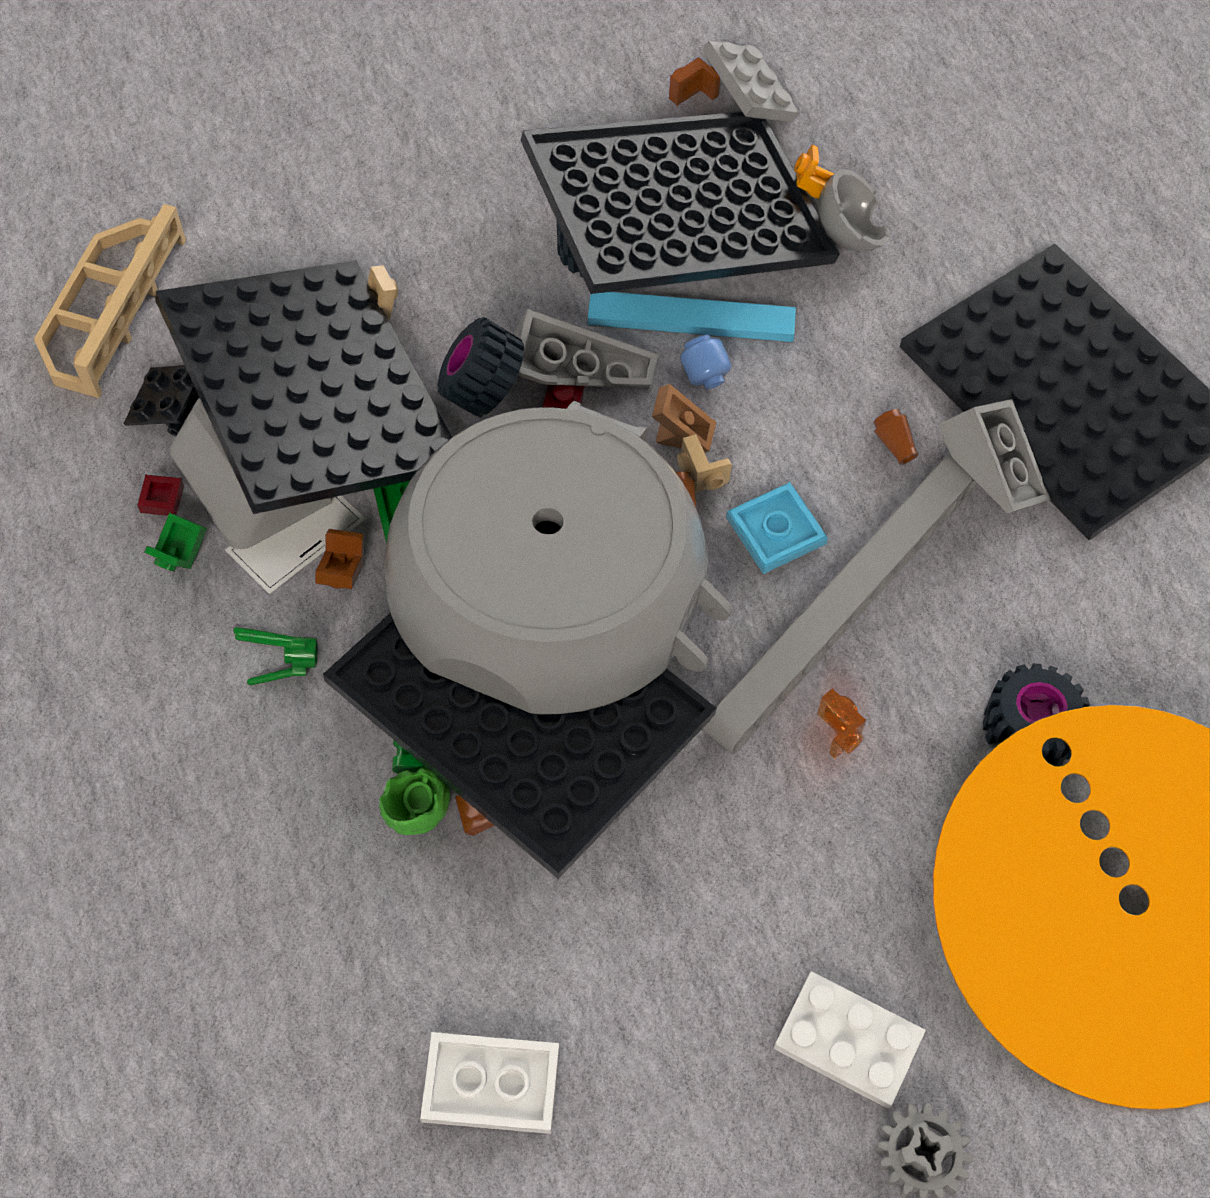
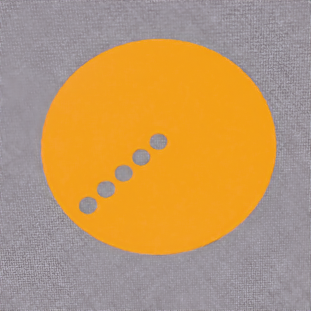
(1039, 929)

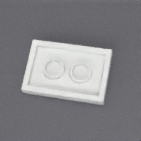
(849, 1040)
(490, 1083)

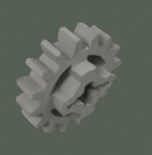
(941, 1147)

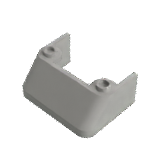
(211, 478)

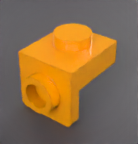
(809, 175)

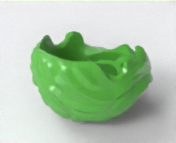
(414, 802)

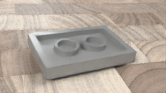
(750, 81)

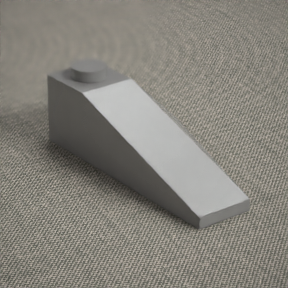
(576, 356)

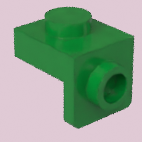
(177, 543)

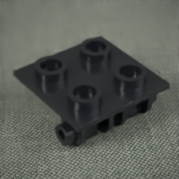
(164, 399)

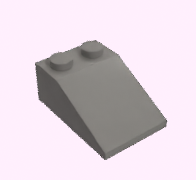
(996, 454)

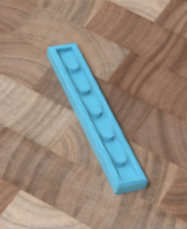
(692, 316)

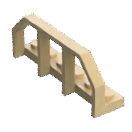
(120, 307)

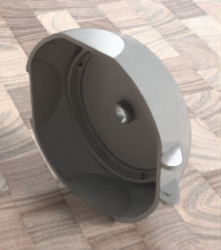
(558, 614)

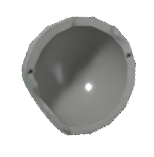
(847, 212)

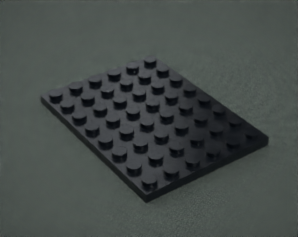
(676, 200)
(304, 383)
(1091, 386)
(534, 776)

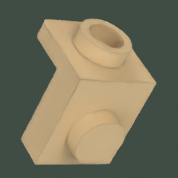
(383, 288)
(706, 474)

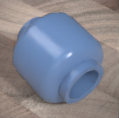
(705, 361)

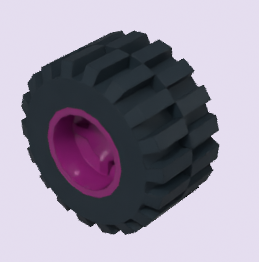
(480, 367)
(1028, 697)

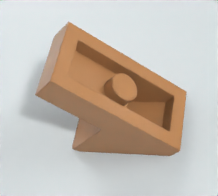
(681, 419)

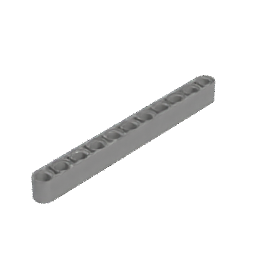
(838, 606)

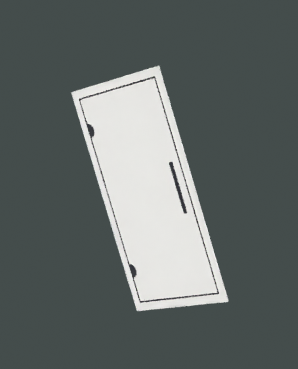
(296, 546)

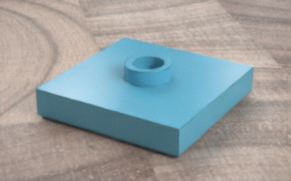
(776, 527)

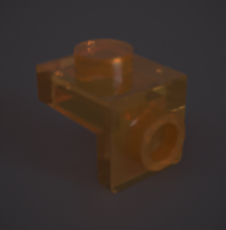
(845, 719)

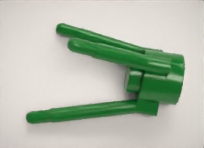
(298, 651)

